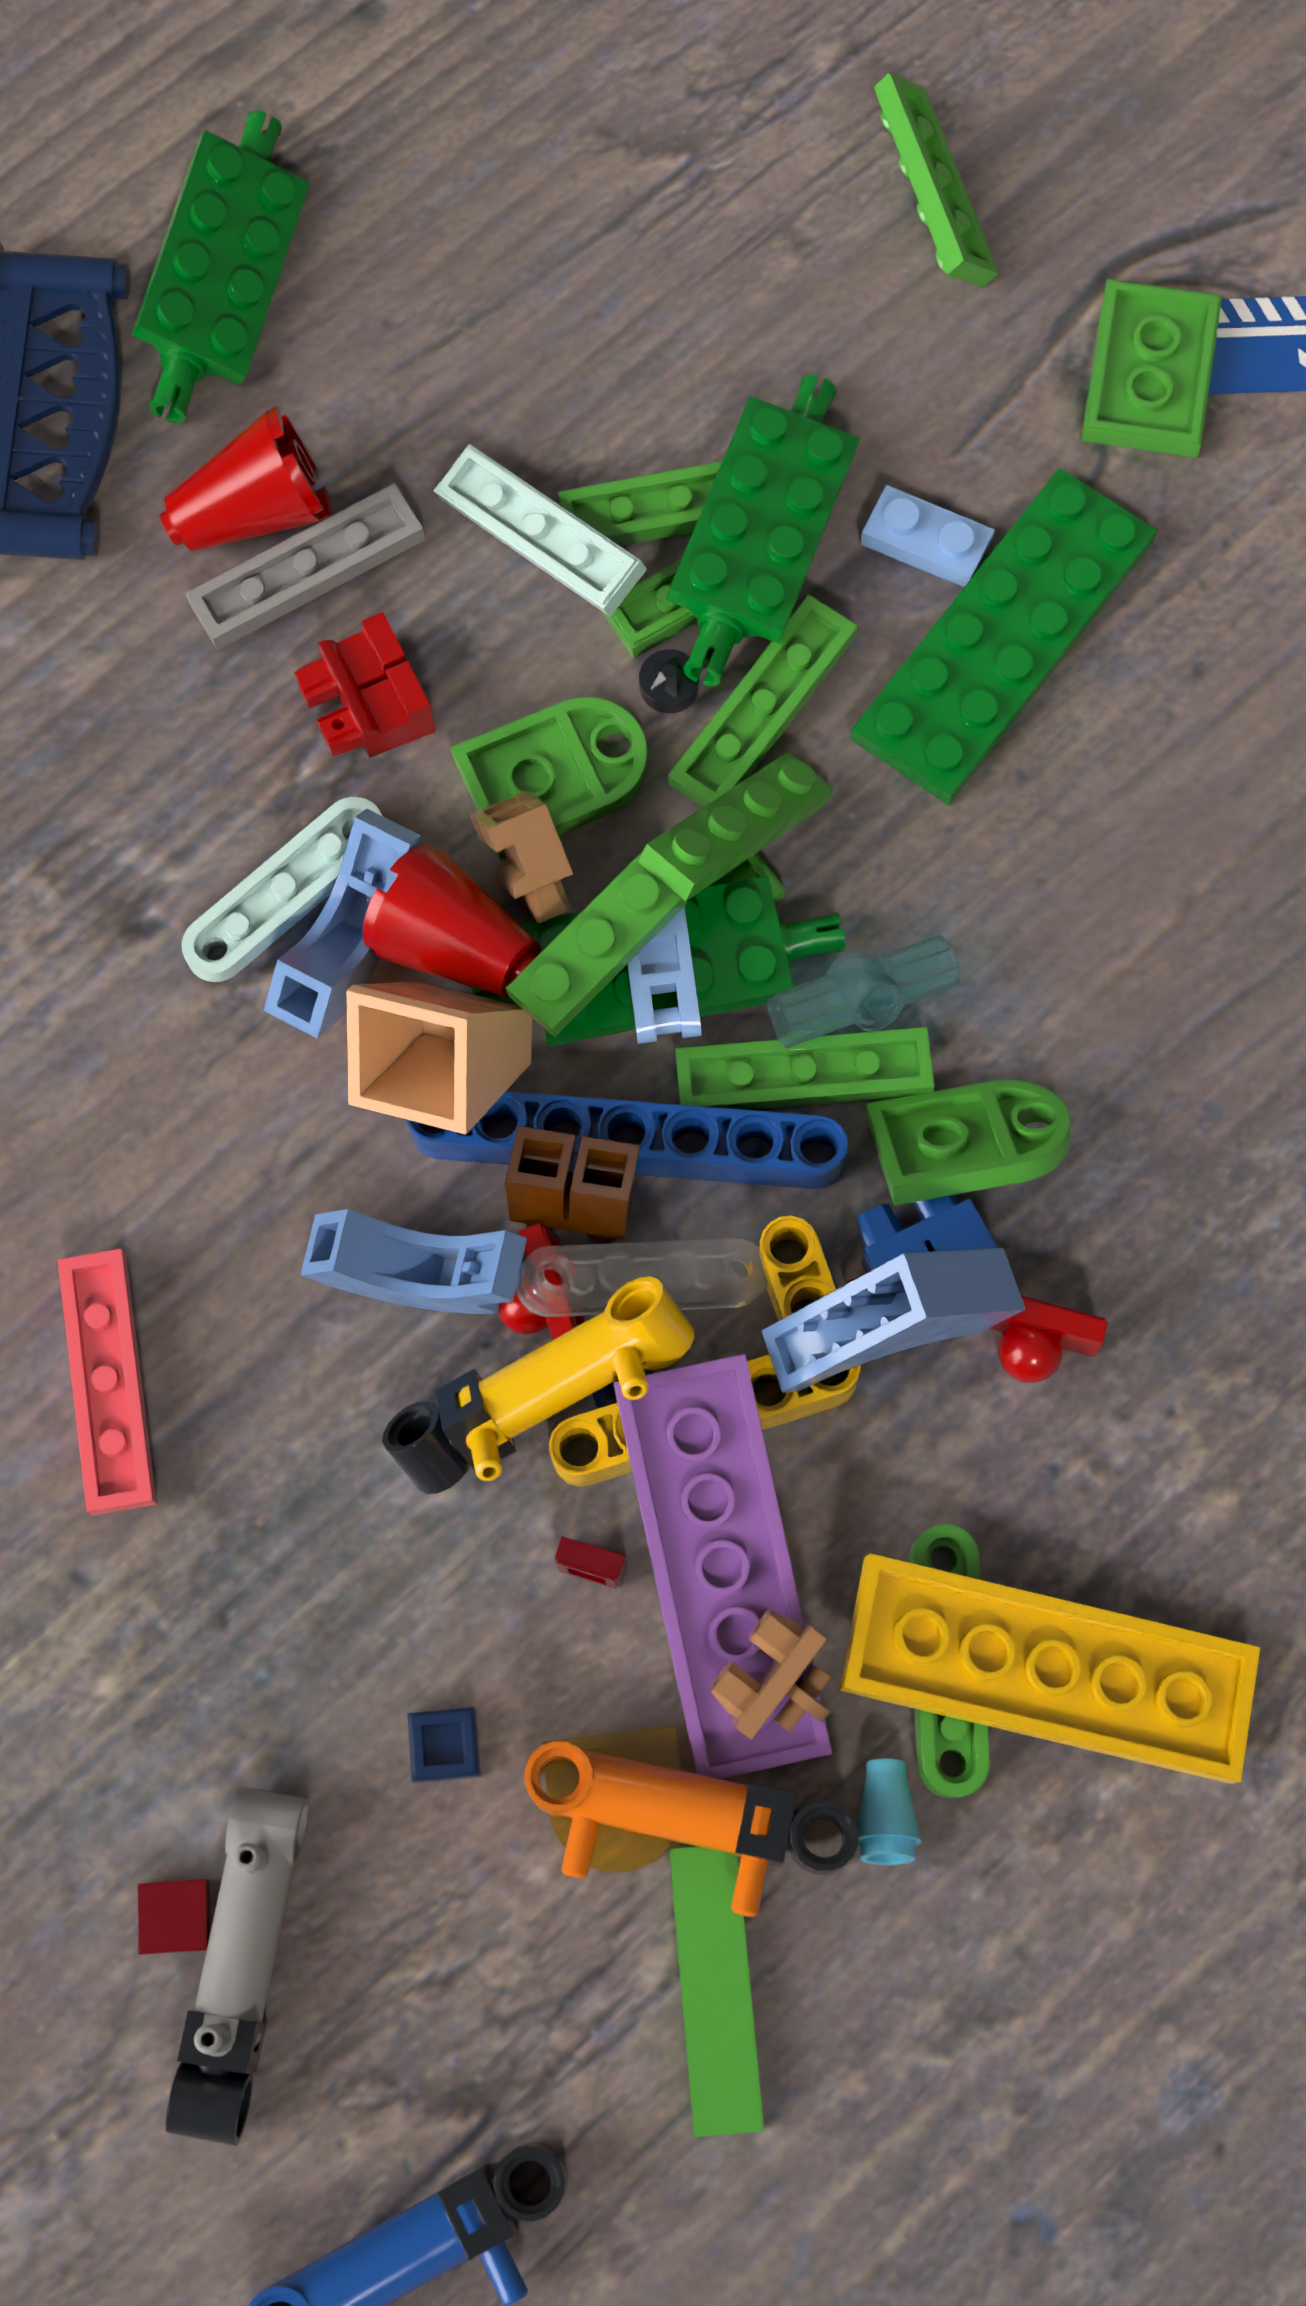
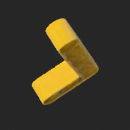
(786, 1286)

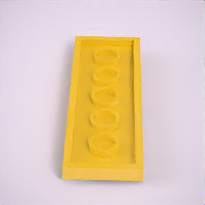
(1050, 1669)

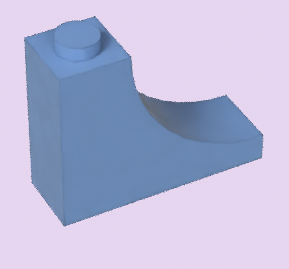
(891, 1310)

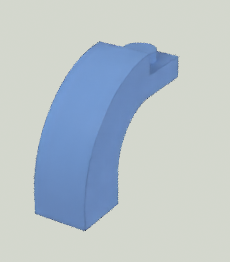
(316, 972)
(414, 1266)

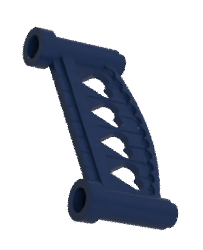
(31, 293)

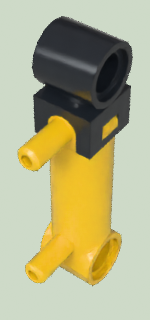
(483, 1415)

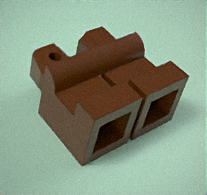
(586, 1201)

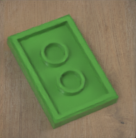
(1152, 368)

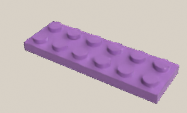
(715, 1552)

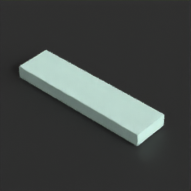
(540, 530)

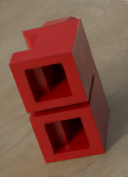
(375, 686)

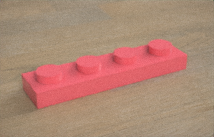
(106, 1382)

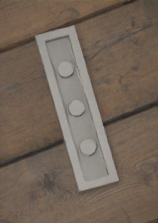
(305, 566)

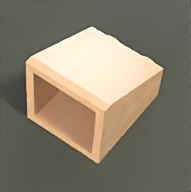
(432, 1052)

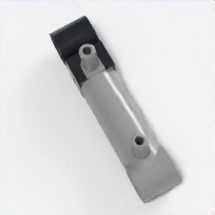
(226, 2027)

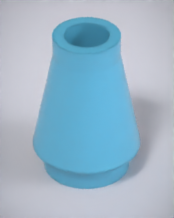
(887, 1815)

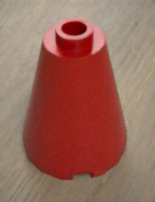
(248, 489)
(446, 925)

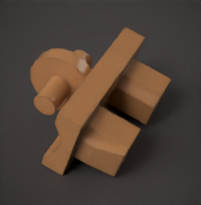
(754, 1700)

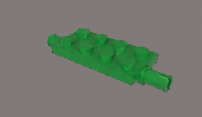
(219, 263)
(761, 524)
(736, 954)

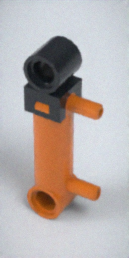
(687, 1808)

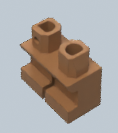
(532, 852)

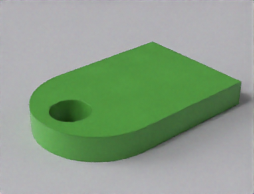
(557, 762)
(967, 1138)

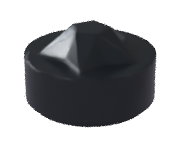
(665, 683)

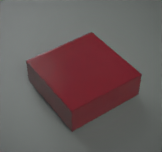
(590, 1563)
(173, 1916)

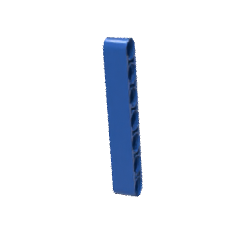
(661, 1127)

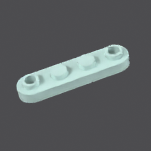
(273, 895)

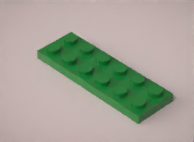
(1003, 636)

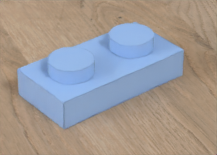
(927, 536)

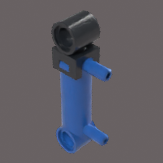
(430, 2239)

